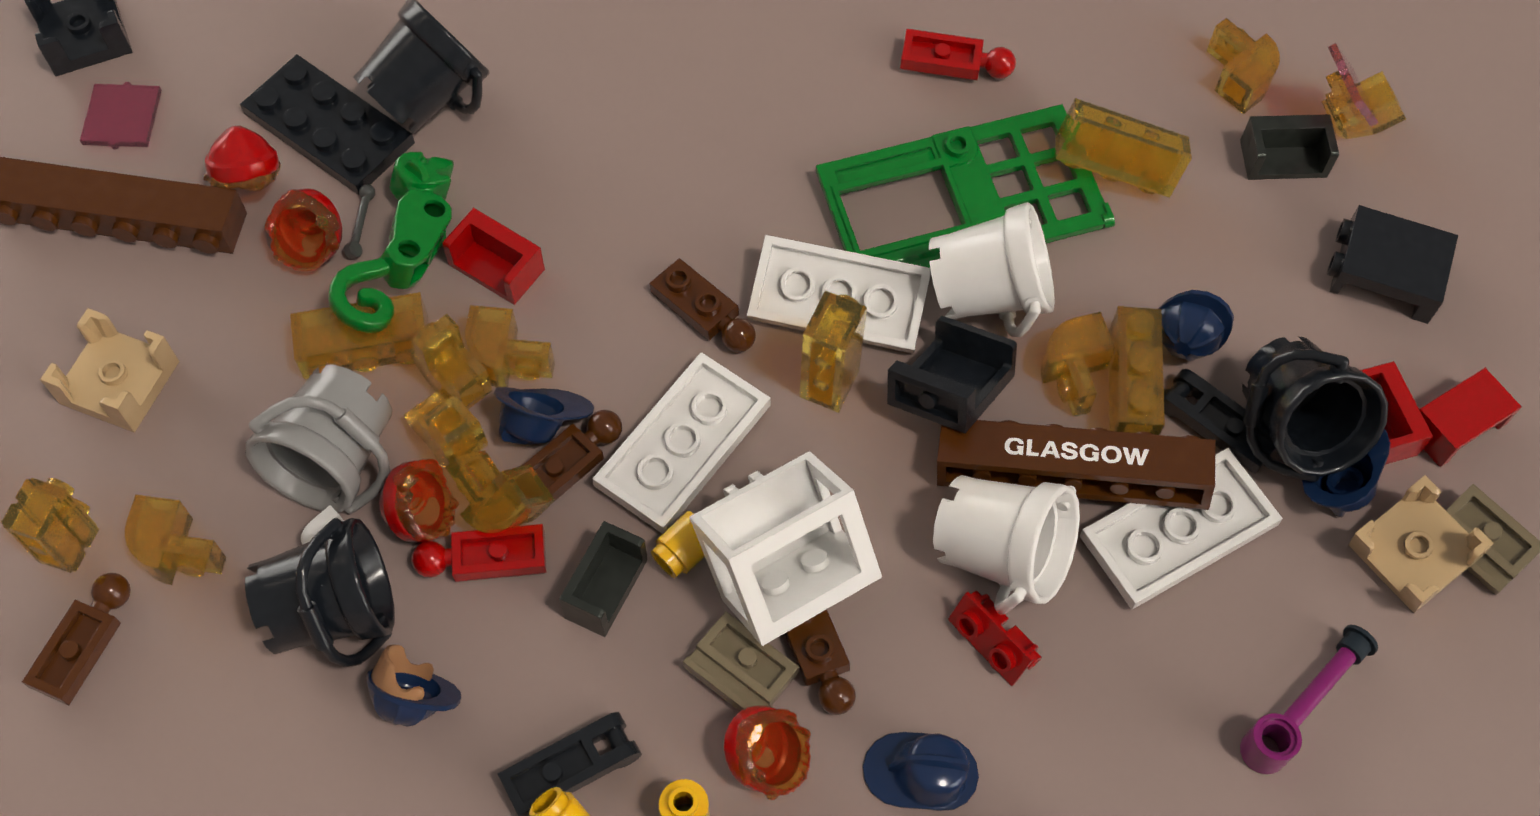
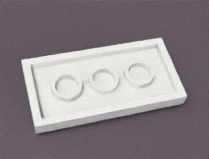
(797, 273)
(681, 442)
(1158, 546)

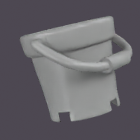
(322, 441)

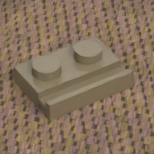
(1513, 544)
(739, 667)

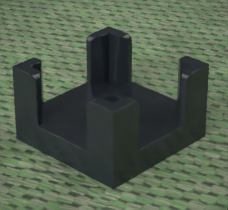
(79, 33)

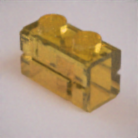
(51, 523)

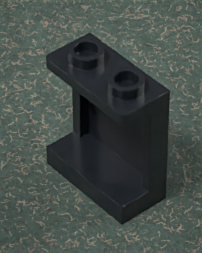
(1394, 259)
(954, 375)

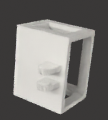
(783, 548)

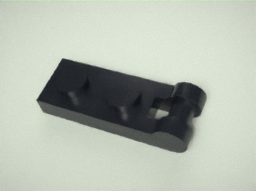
(1214, 417)
(570, 762)

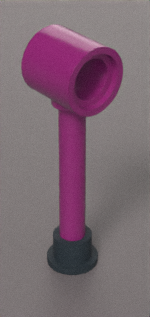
(1284, 728)

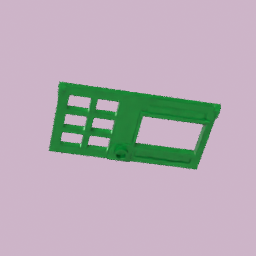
(967, 181)

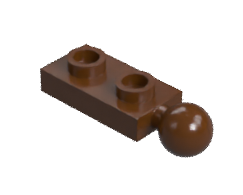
(703, 306)
(575, 452)
(78, 641)
(823, 659)

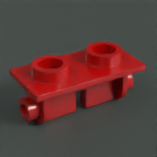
(981, 625)

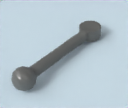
(353, 248)

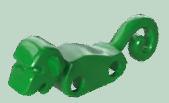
(414, 241)

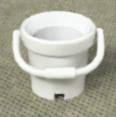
(996, 270)
(1010, 536)

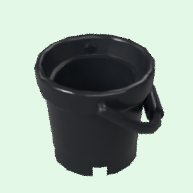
(422, 69)
(1315, 407)
(324, 593)

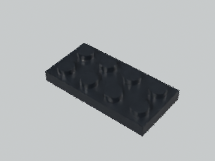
(327, 123)

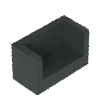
(1289, 147)
(604, 578)

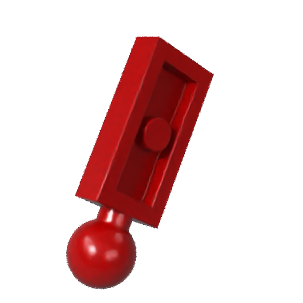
(953, 56)
(484, 555)

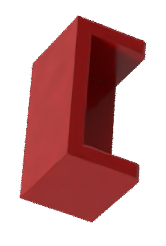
(494, 256)
(1466, 414)
(1405, 423)

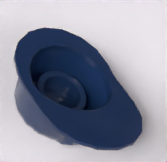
(537, 414)
(1355, 485)
(921, 771)

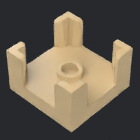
(114, 374)
(1418, 546)

